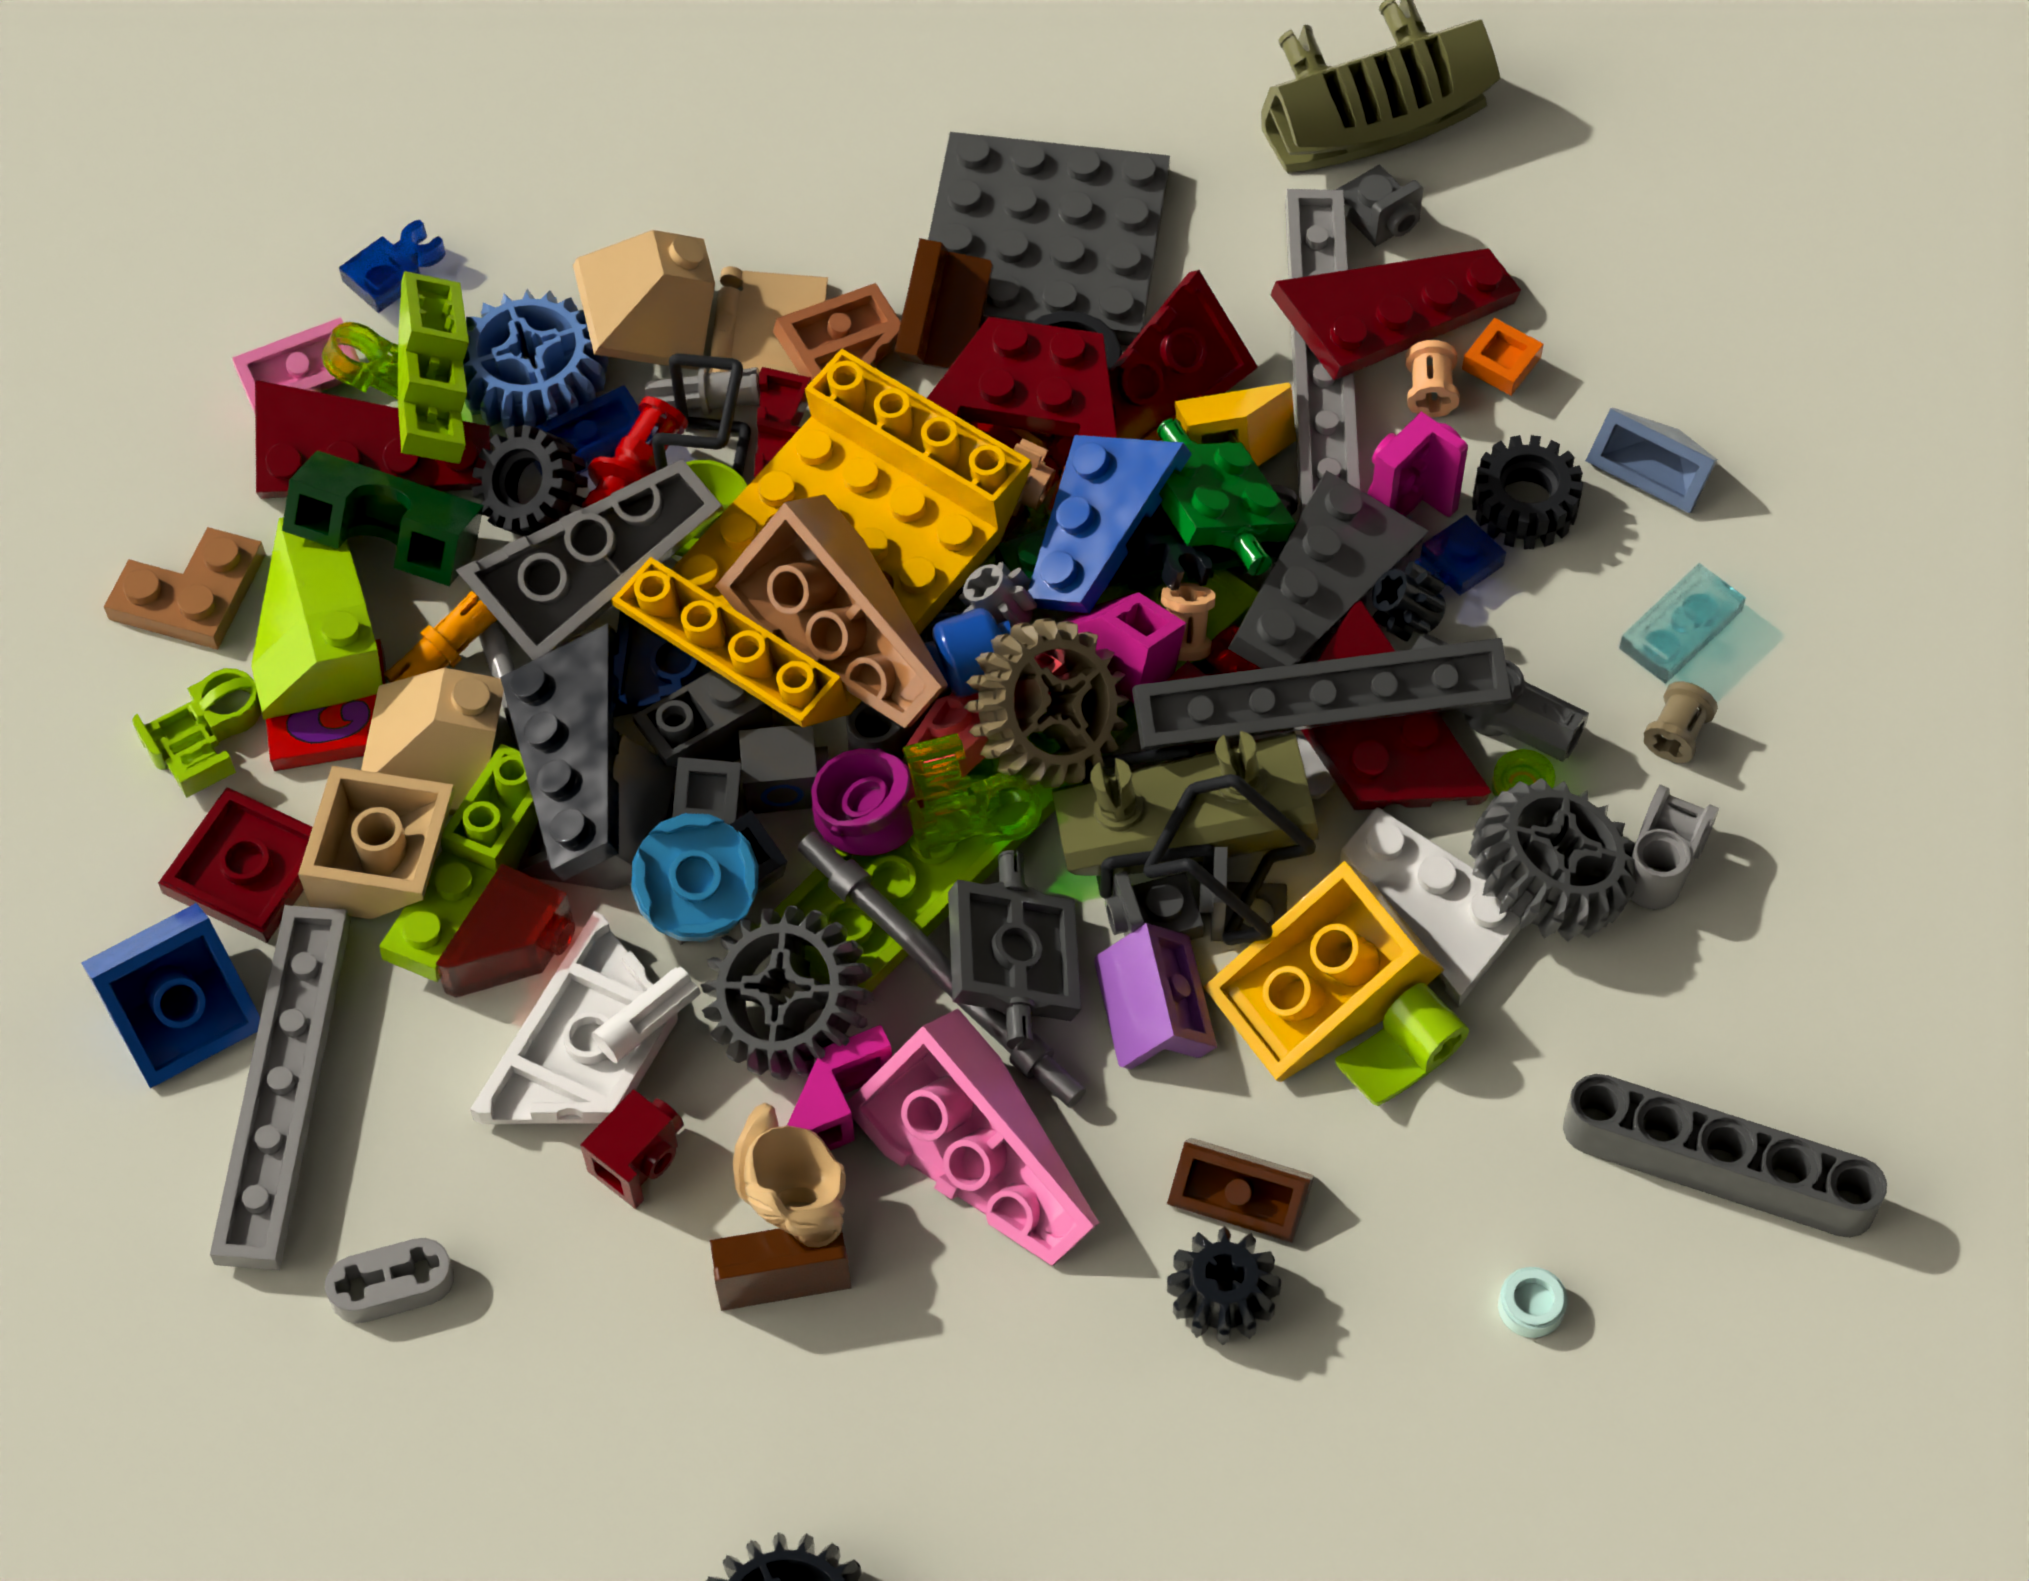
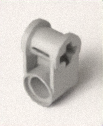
(1669, 840)

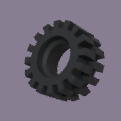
(1532, 465)
(504, 470)

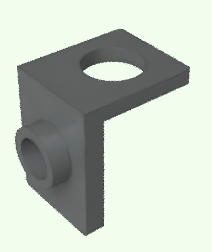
(1221, 913)

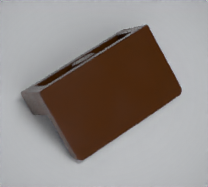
(942, 305)
(775, 1268)

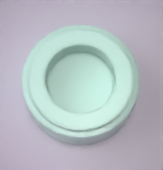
(1532, 1302)

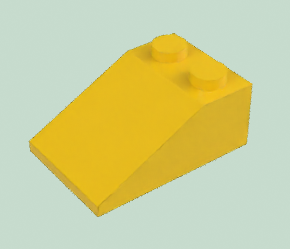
(1321, 973)

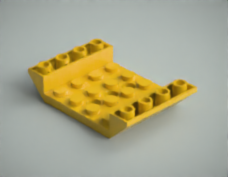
(905, 476)

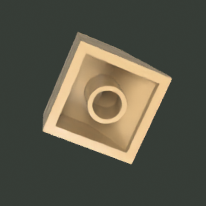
(374, 841)

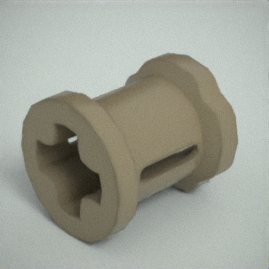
(1680, 722)

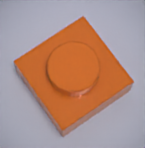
(1502, 356)

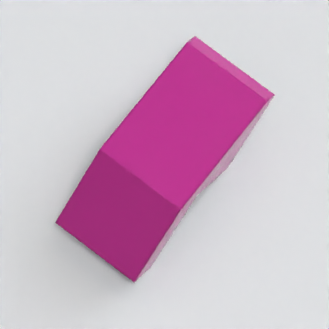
(839, 1072)

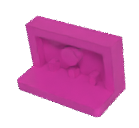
(1420, 465)

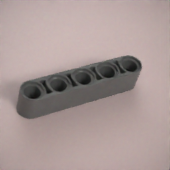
(1755, 1147)

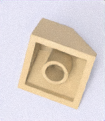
(647, 297)
(435, 728)

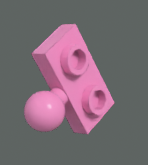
(291, 362)

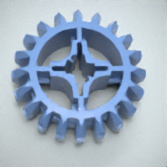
(555, 341)

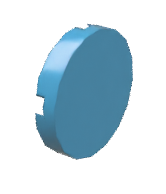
(694, 877)

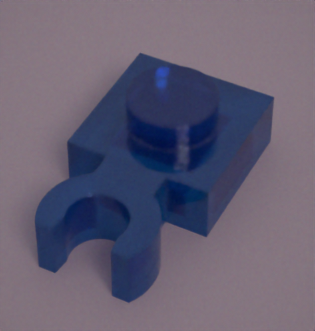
(379, 268)

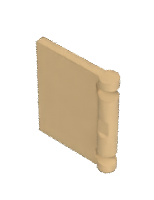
(748, 316)

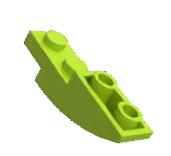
(482, 834)

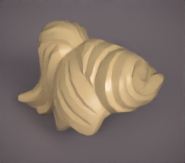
(789, 1178)

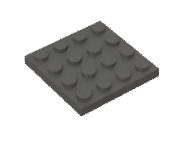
(1056, 223)

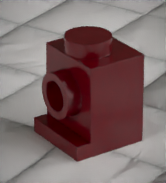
(632, 1145)

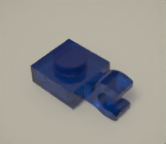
(1461, 555)

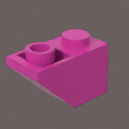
(1140, 634)

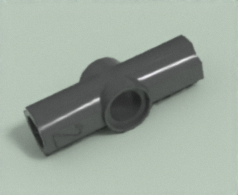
(1529, 716)

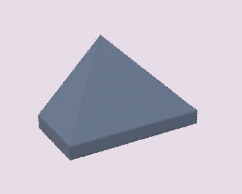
(1652, 458)

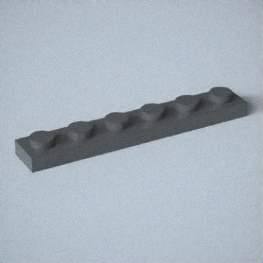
(1321, 693)

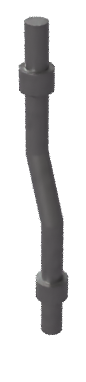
(854, 885)

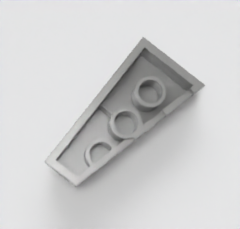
(567, 573)

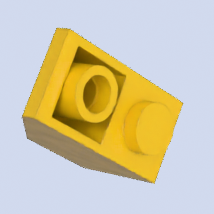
(1255, 417)

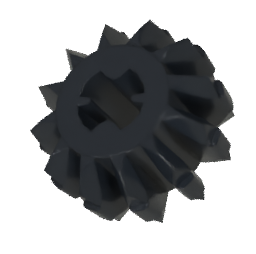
(1248, 1278)

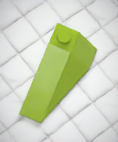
(312, 630)

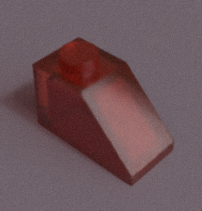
(507, 934)

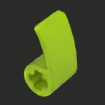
(1414, 1041)

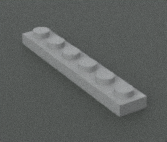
(280, 1089)

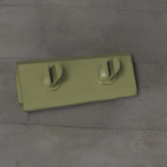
(1132, 807)

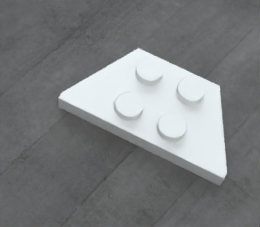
(553, 1063)

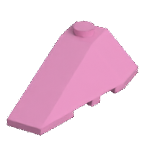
(967, 1127)

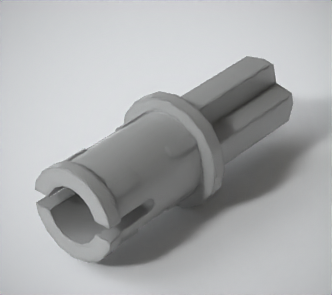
(708, 389)

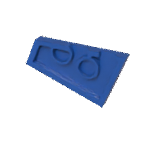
(1095, 512)

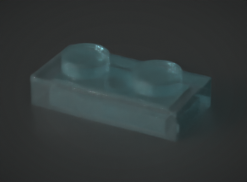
(1682, 623)

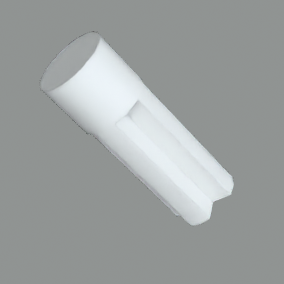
(645, 1014)

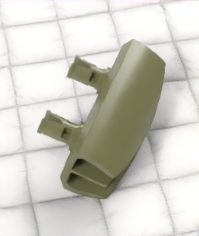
(1379, 98)

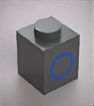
(779, 767)

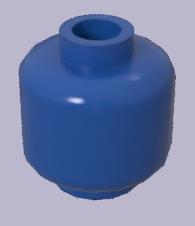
(959, 642)

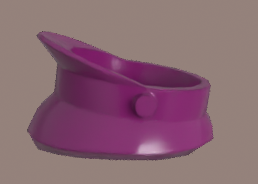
(864, 802)

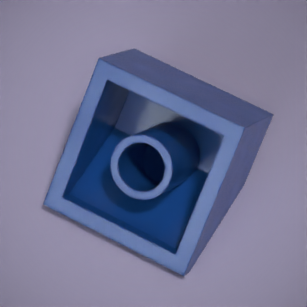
(173, 994)

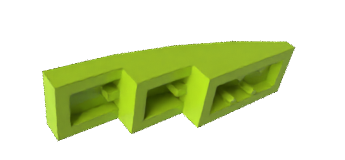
(431, 367)

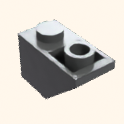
(702, 720)

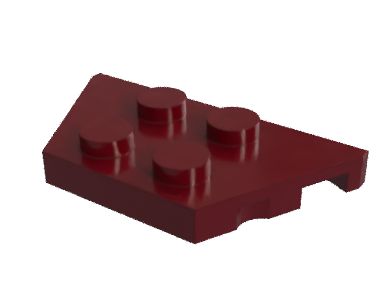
(1393, 758)

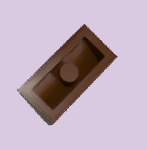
(1240, 1189)

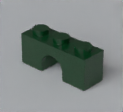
(343, 499)

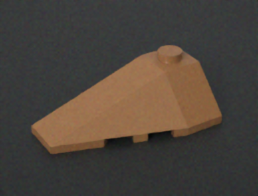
(827, 597)

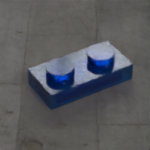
(596, 425)

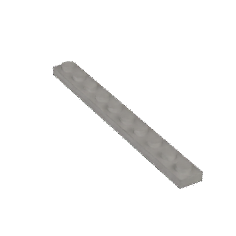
(1322, 406)

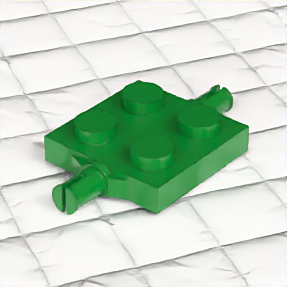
(1223, 500)

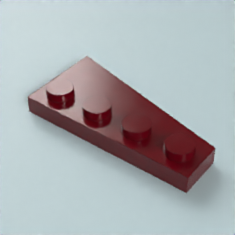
(1387, 308)
(1177, 356)
(299, 422)

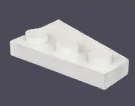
(1434, 898)

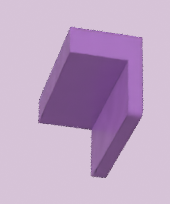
(1154, 996)

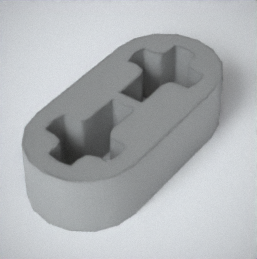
(389, 1280)

